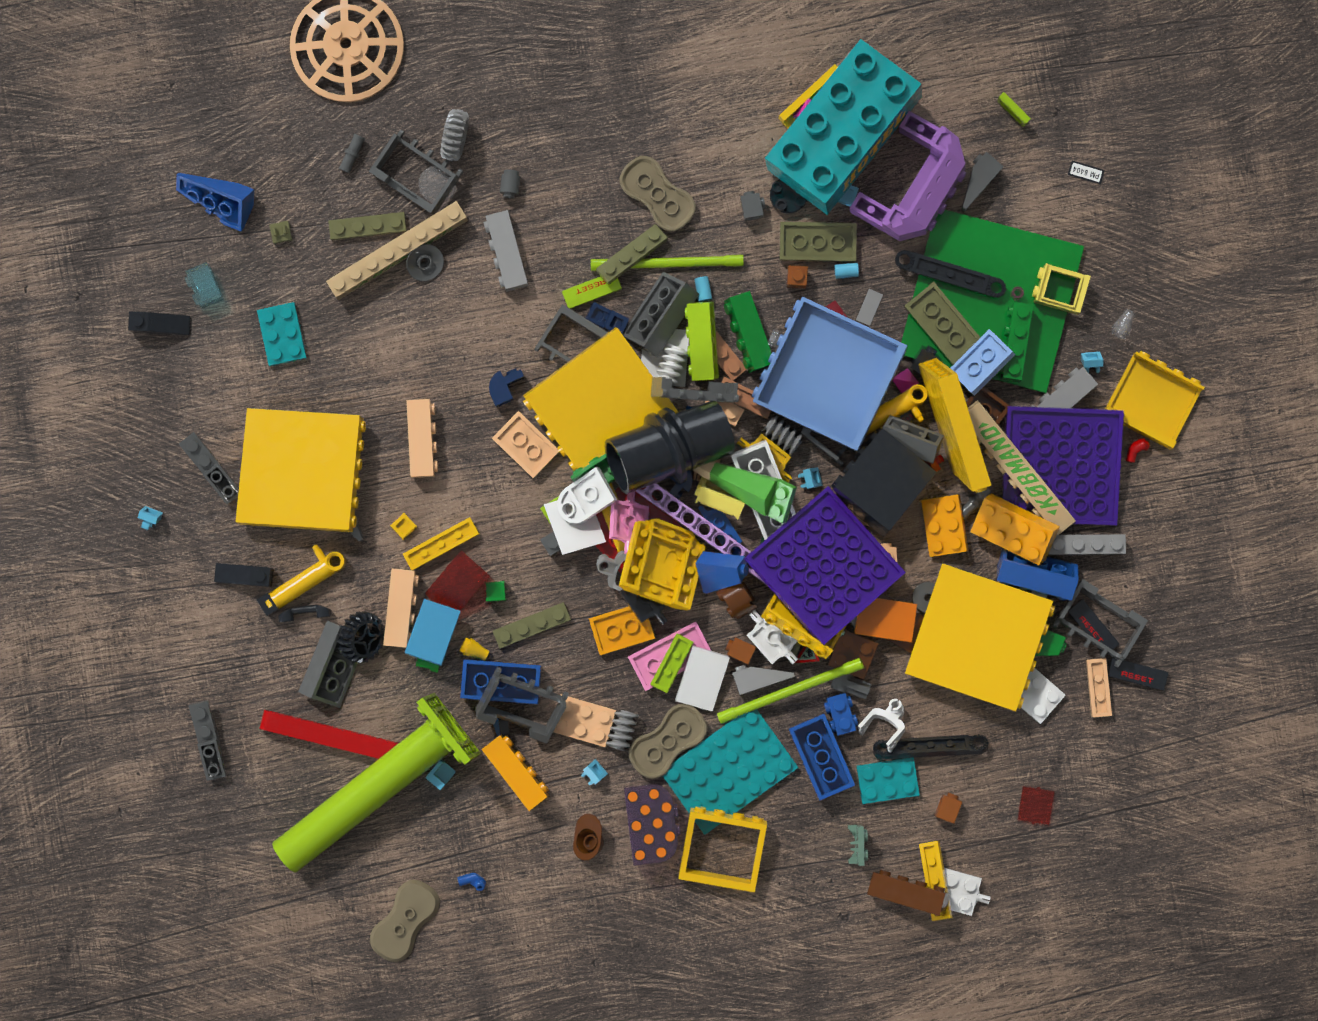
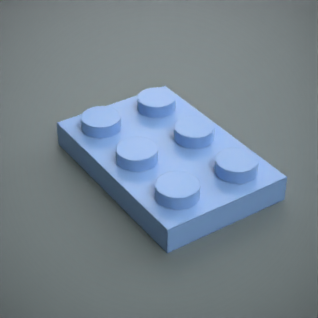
(982, 362)

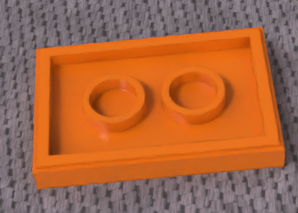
(887, 620)

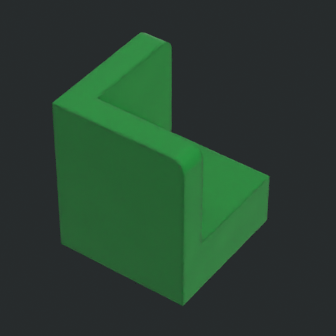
(495, 591)

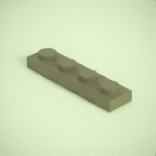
(367, 226)
(631, 254)
(531, 625)

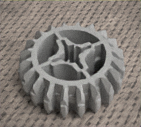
(454, 135)

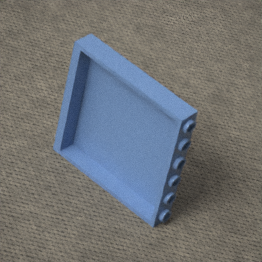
(829, 373)

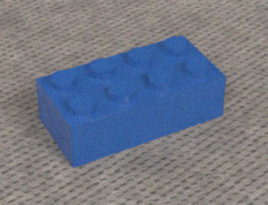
(1051, 577)
(479, 673)
(821, 756)

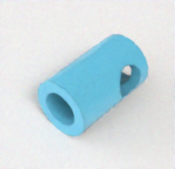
(846, 270)
(703, 288)

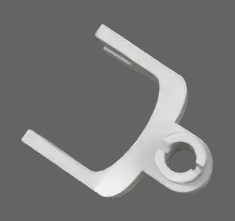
(890, 715)

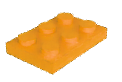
(944, 525)
(619, 630)

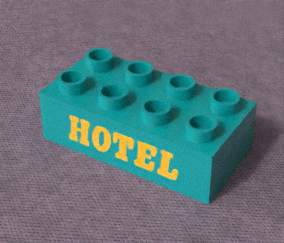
(844, 126)

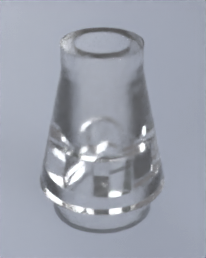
(1123, 325)

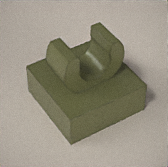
(281, 232)

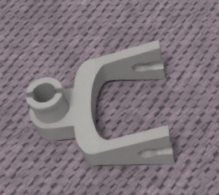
(611, 567)

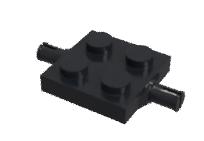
(643, 607)

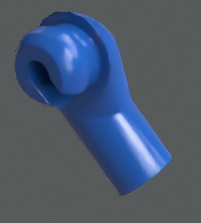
(474, 879)

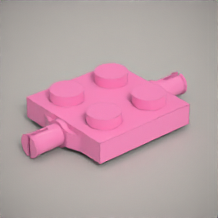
(624, 516)

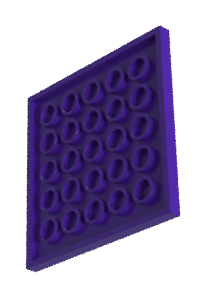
(1074, 455)
(824, 565)

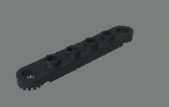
(950, 273)
(932, 747)

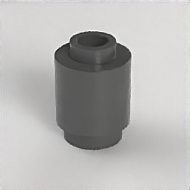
(510, 183)

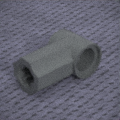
(851, 685)

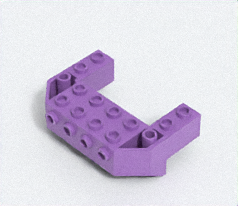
(929, 189)

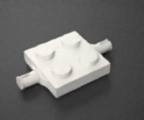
(771, 640)
(964, 891)

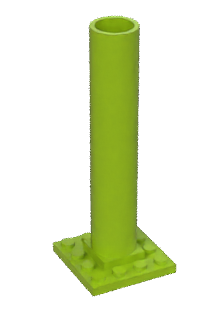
(376, 784)

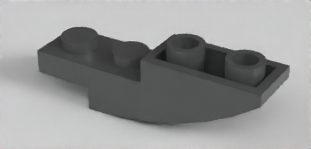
(210, 467)
(208, 740)

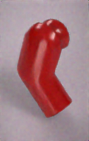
(1136, 447)

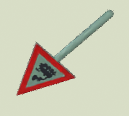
(808, 655)

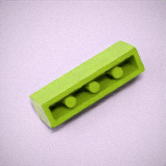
(702, 341)

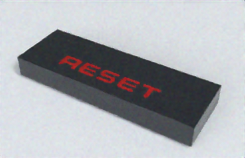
(1092, 624)
(1138, 674)

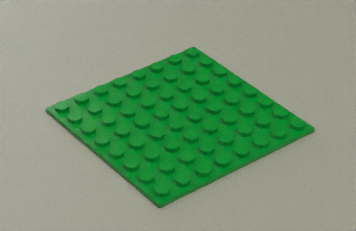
(1015, 259)

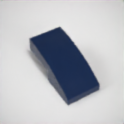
(606, 318)

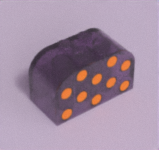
(651, 823)

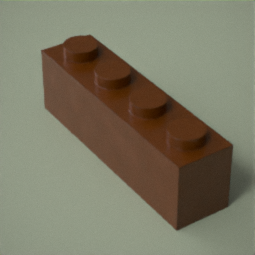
(909, 894)

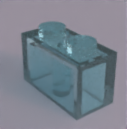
(203, 285)

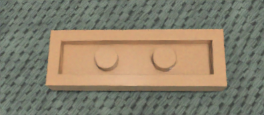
(1098, 687)

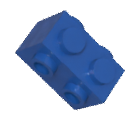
(841, 715)

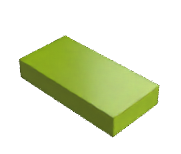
(1013, 109)

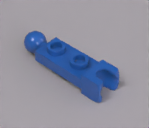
(720, 520)

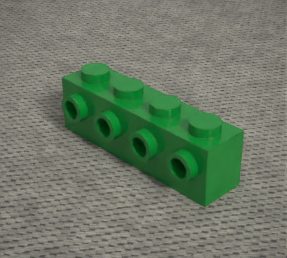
(748, 330)
(1017, 340)

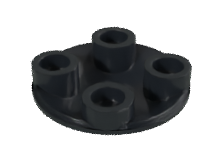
(785, 198)

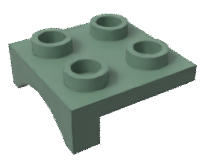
(860, 853)

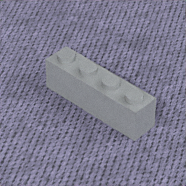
(506, 251)
(1070, 391)
(1089, 545)

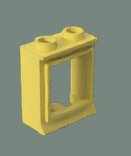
(1039, 291)
(717, 498)

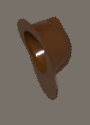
(588, 837)

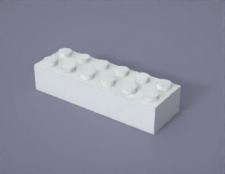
(760, 460)

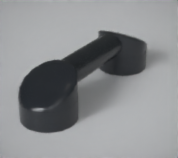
(288, 615)

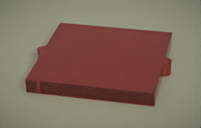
(1035, 805)

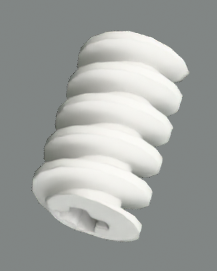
(671, 363)

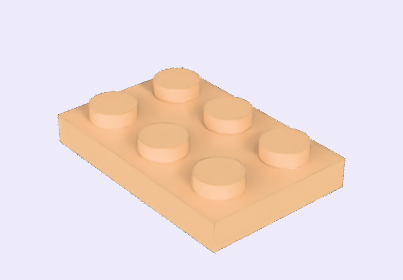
(525, 444)
(585, 721)

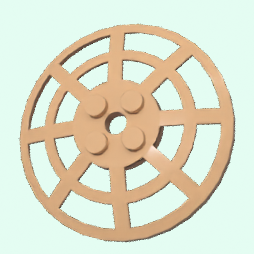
(350, 56)

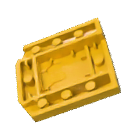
(662, 563)

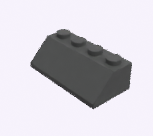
(660, 314)
(328, 669)

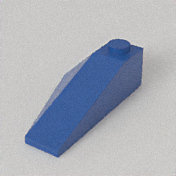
(225, 199)

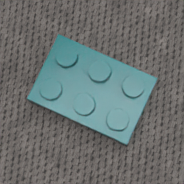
(281, 334)
(887, 780)

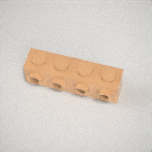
(421, 438)
(399, 608)

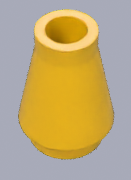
(473, 649)

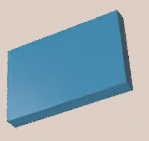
(432, 632)

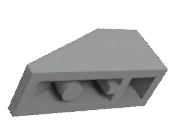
(754, 678)

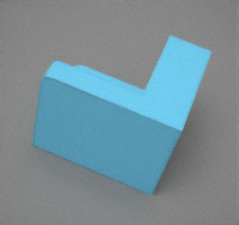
(440, 774)

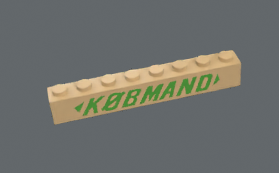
(396, 250)
(1018, 469)

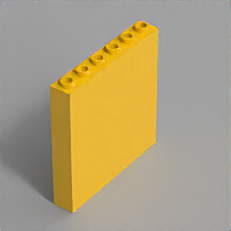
(595, 399)
(955, 424)
(300, 470)
(980, 637)

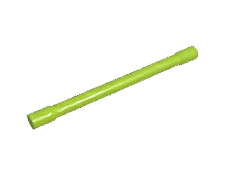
(728, 260)
(846, 668)

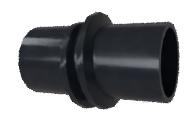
(669, 446)

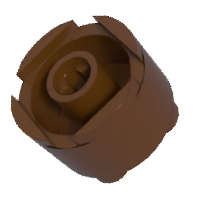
(738, 600)

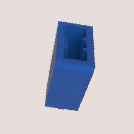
(720, 570)

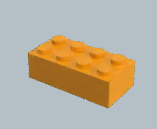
(1015, 529)
(515, 772)

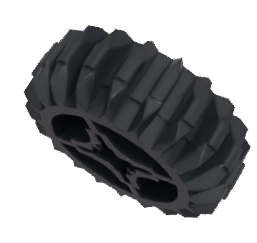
(357, 634)

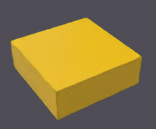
(403, 526)

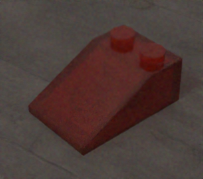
(458, 582)

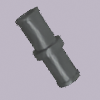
(351, 153)
(974, 503)

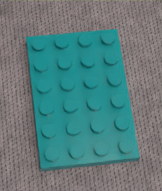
(730, 767)

